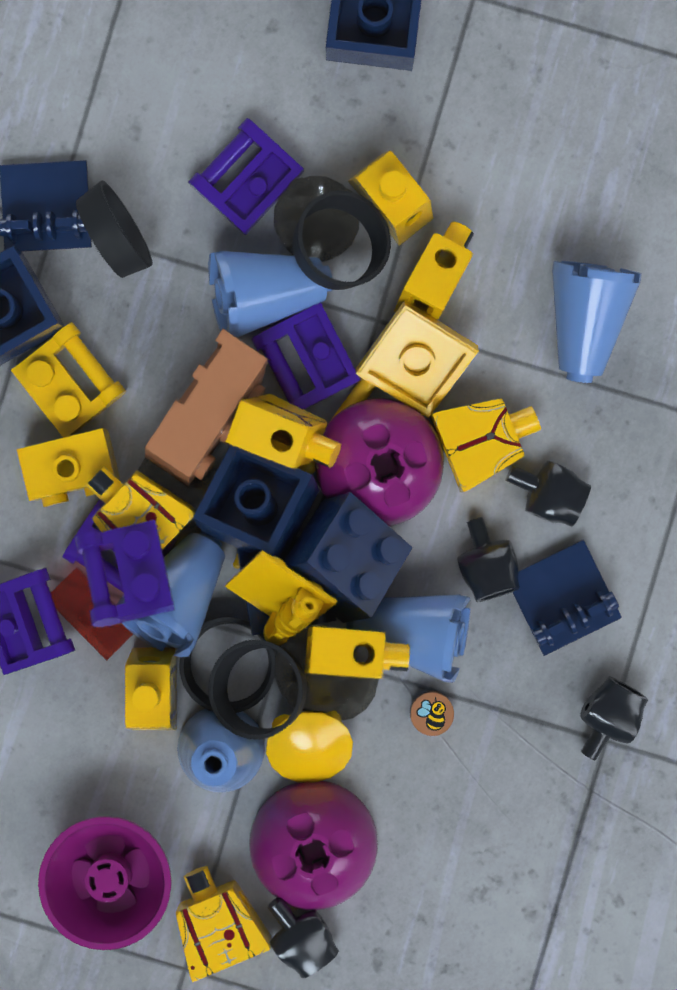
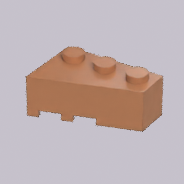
(206, 410)

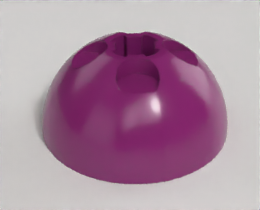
(368, 437)
(325, 824)
(91, 902)

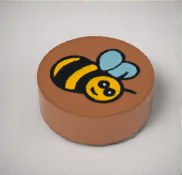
(431, 713)

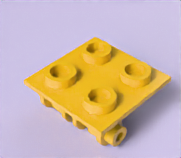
(280, 594)

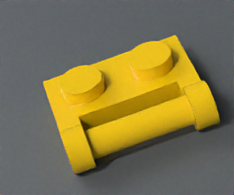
(58, 391)

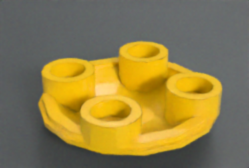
(310, 747)

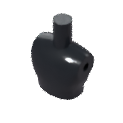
(553, 494)
(490, 566)
(612, 713)
(303, 940)

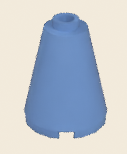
(260, 289)
(589, 314)
(192, 575)
(431, 626)
(207, 737)

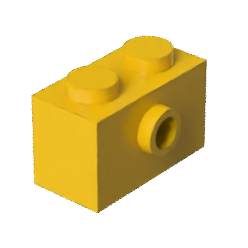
(65, 465)

